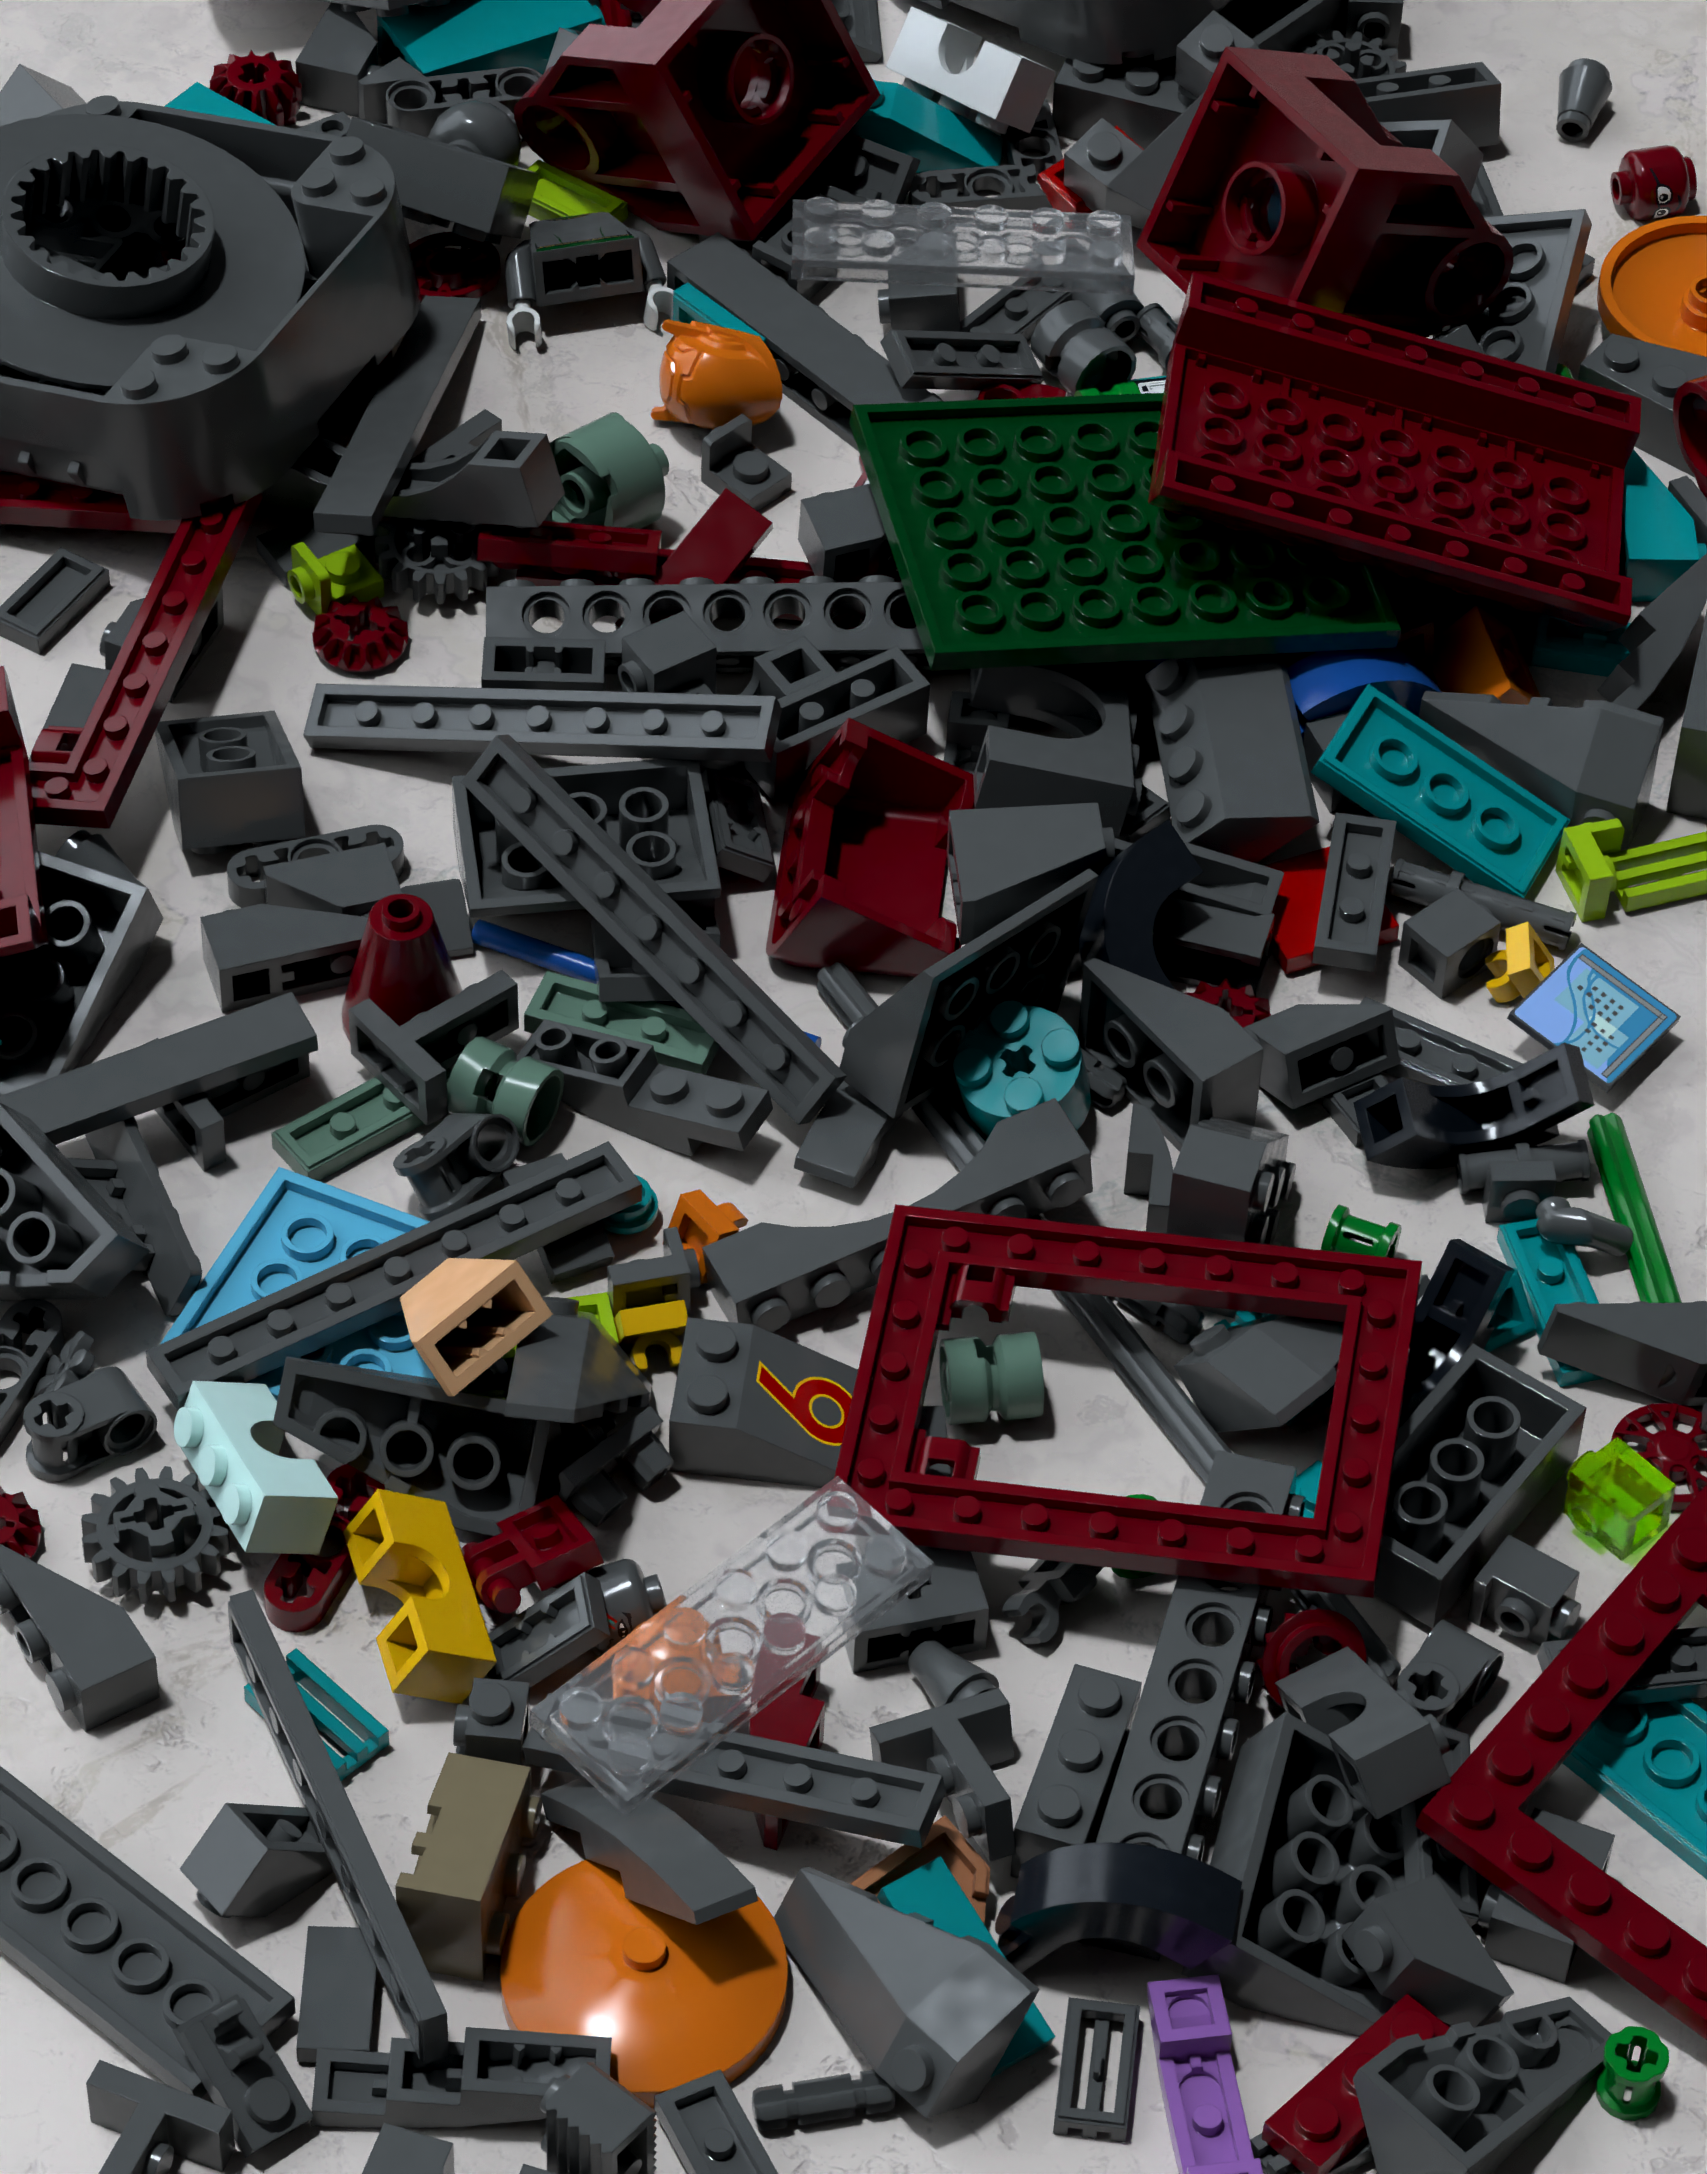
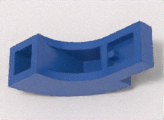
(1335, 679)

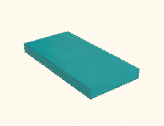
(1440, 795)
(1653, 1770)

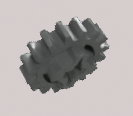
(154, 1535)

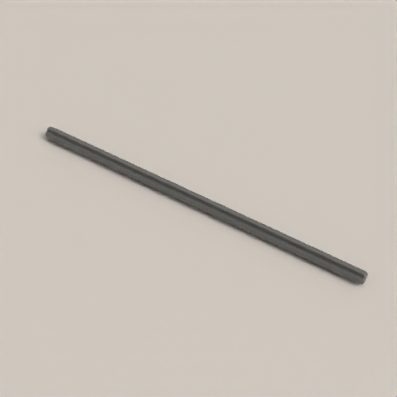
(1099, 1315)

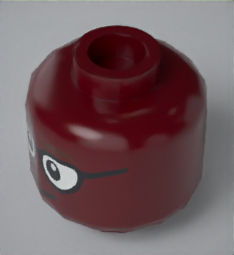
(1654, 183)

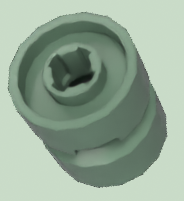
(493, 1082)
(991, 1378)

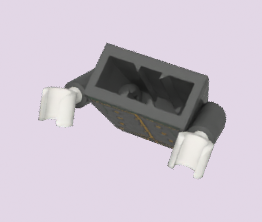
(581, 261)

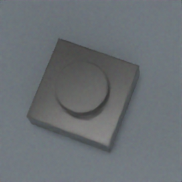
(1516, 1189)

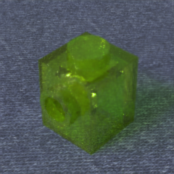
(1618, 1498)

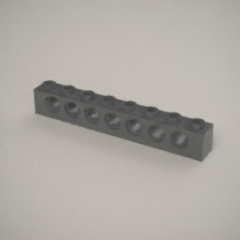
(755, 600)
(1189, 1670)

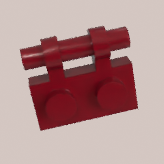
(533, 1546)

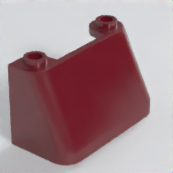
(867, 858)

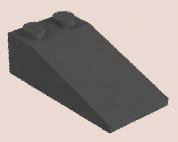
(69, 987)

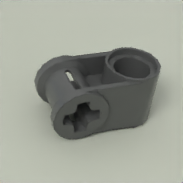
(457, 1160)
(88, 1418)
(1450, 1674)

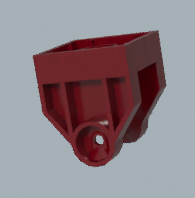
(701, 108)
(1319, 204)

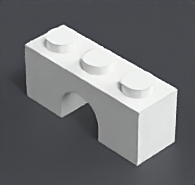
(998, 85)

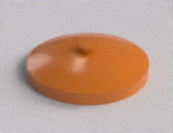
(1657, 284)
(662, 1988)

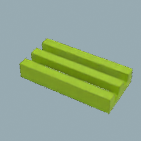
(1664, 862)

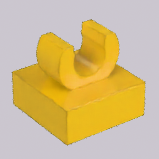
(1520, 966)
(650, 1326)

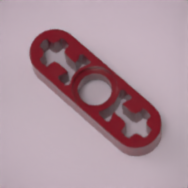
(324, 1574)

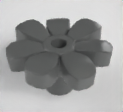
(68, 1368)

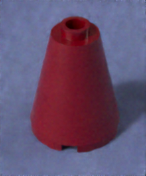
(401, 961)

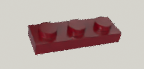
(572, 548)
(1325, 2116)

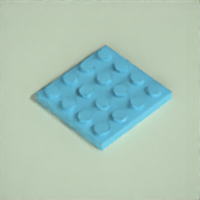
(289, 1236)

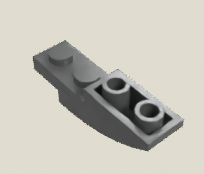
(629, 1091)

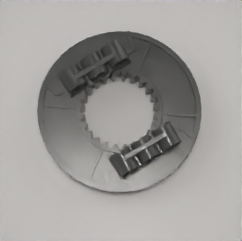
(122, 178)

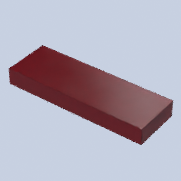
(715, 545)

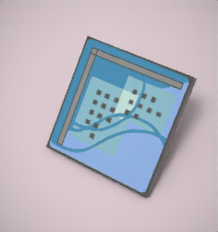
(1597, 1010)

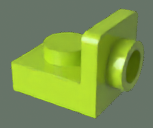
(332, 577)
(1586, 869)

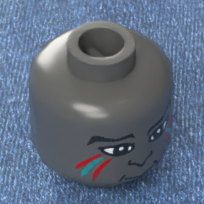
(627, 1599)

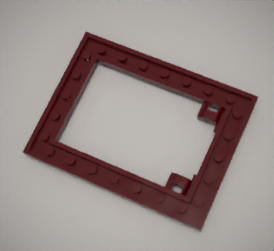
(86, 771)
(960, 1259)
(1483, 1804)

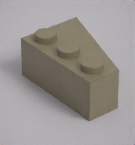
(468, 1864)

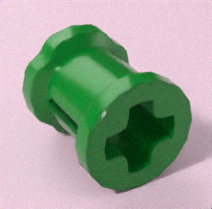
(1345, 1226)
(1623, 2072)

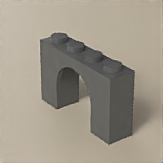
(1040, 770)

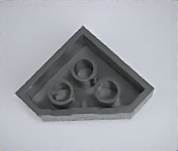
(1229, 1184)
(53, 1224)

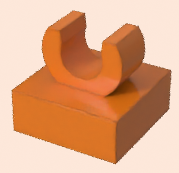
(704, 1223)

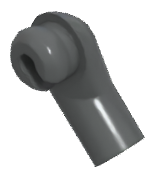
(1578, 1227)

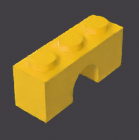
(439, 1632)

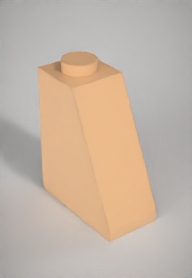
(470, 1316)

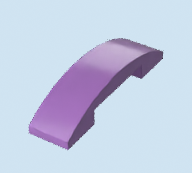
(1199, 2077)

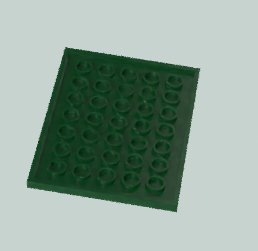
(1039, 547)

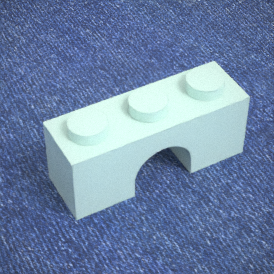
(234, 1449)

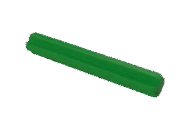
(1632, 1208)

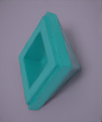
(1512, 1315)

